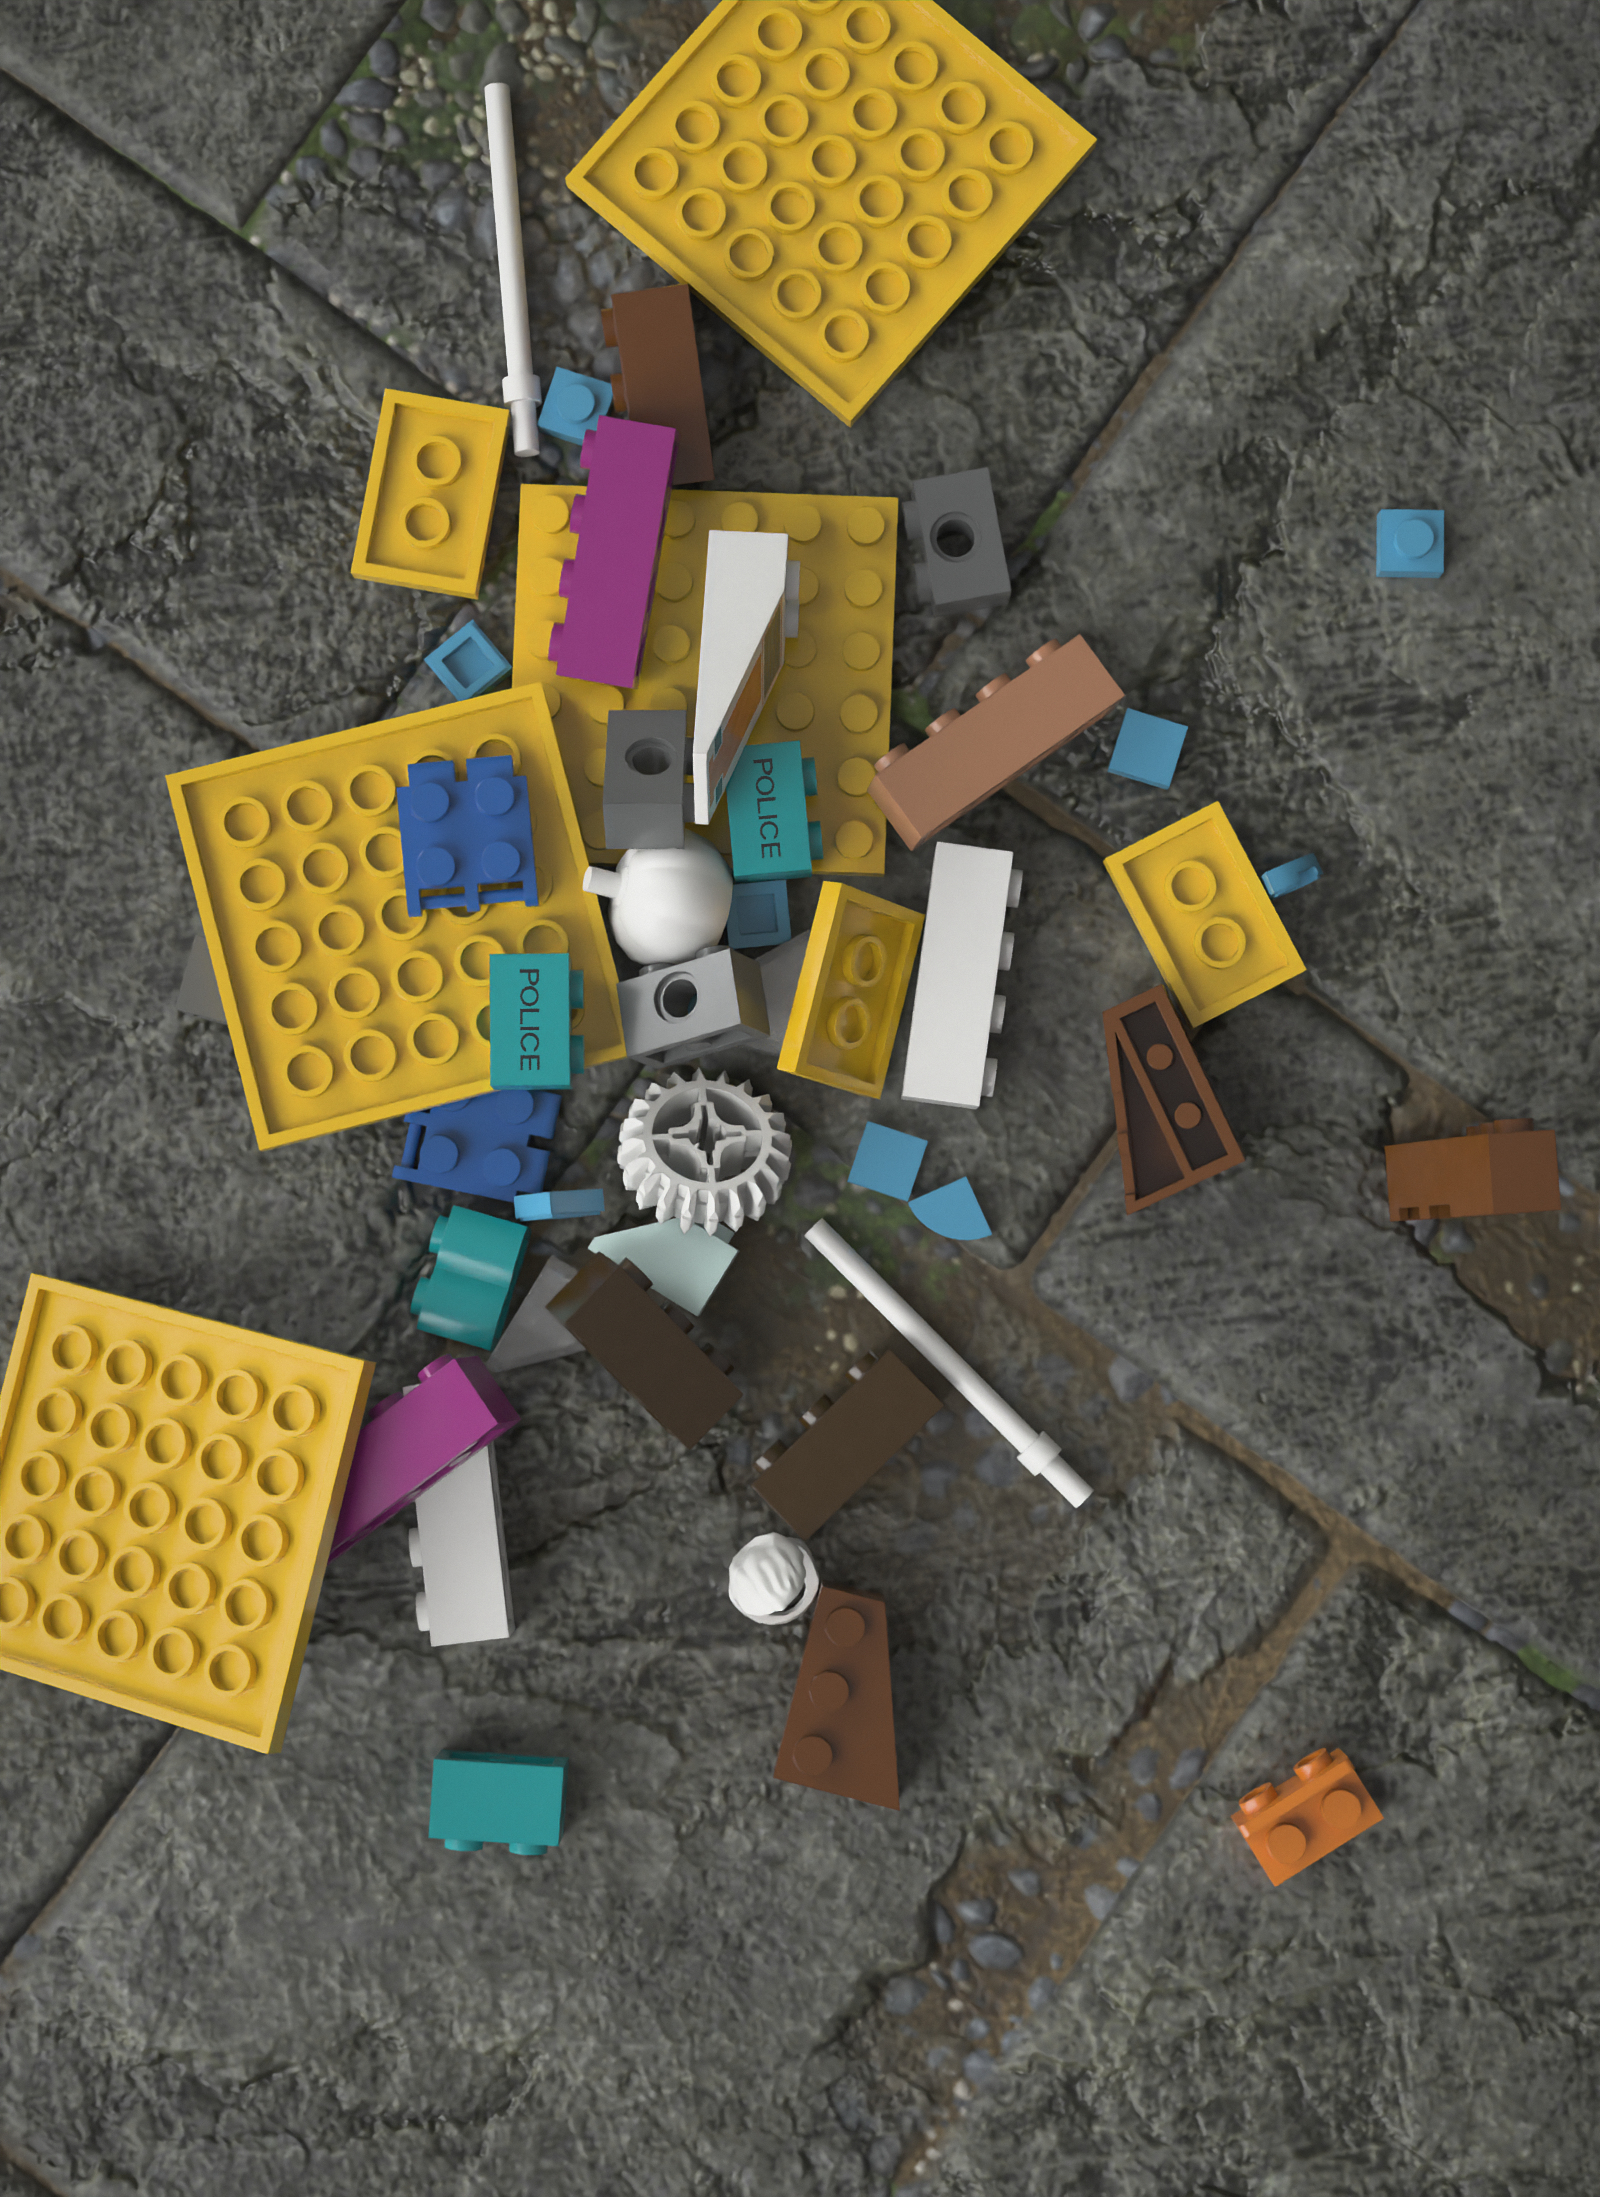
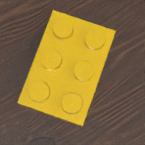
(431, 493)
(1204, 915)
(851, 990)

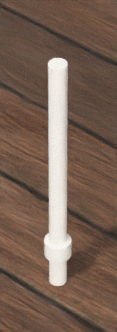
(520, 387)
(1036, 1450)

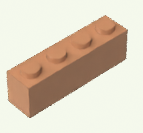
(993, 741)

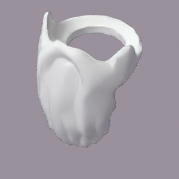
(770, 1576)

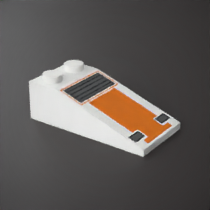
(746, 616)

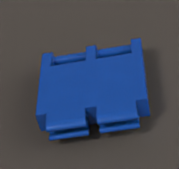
(466, 834)
(482, 1144)

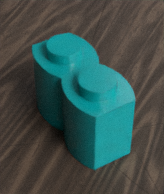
(471, 1277)

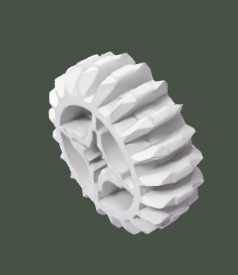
(674, 1171)

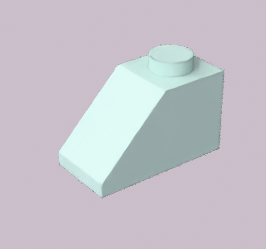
(678, 1264)

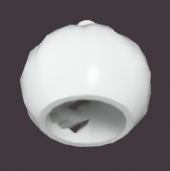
(666, 900)

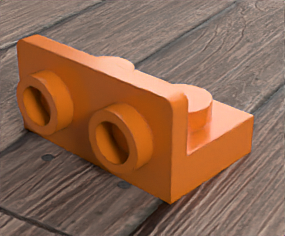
(1305, 1814)

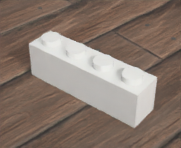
(959, 974)
(463, 1555)

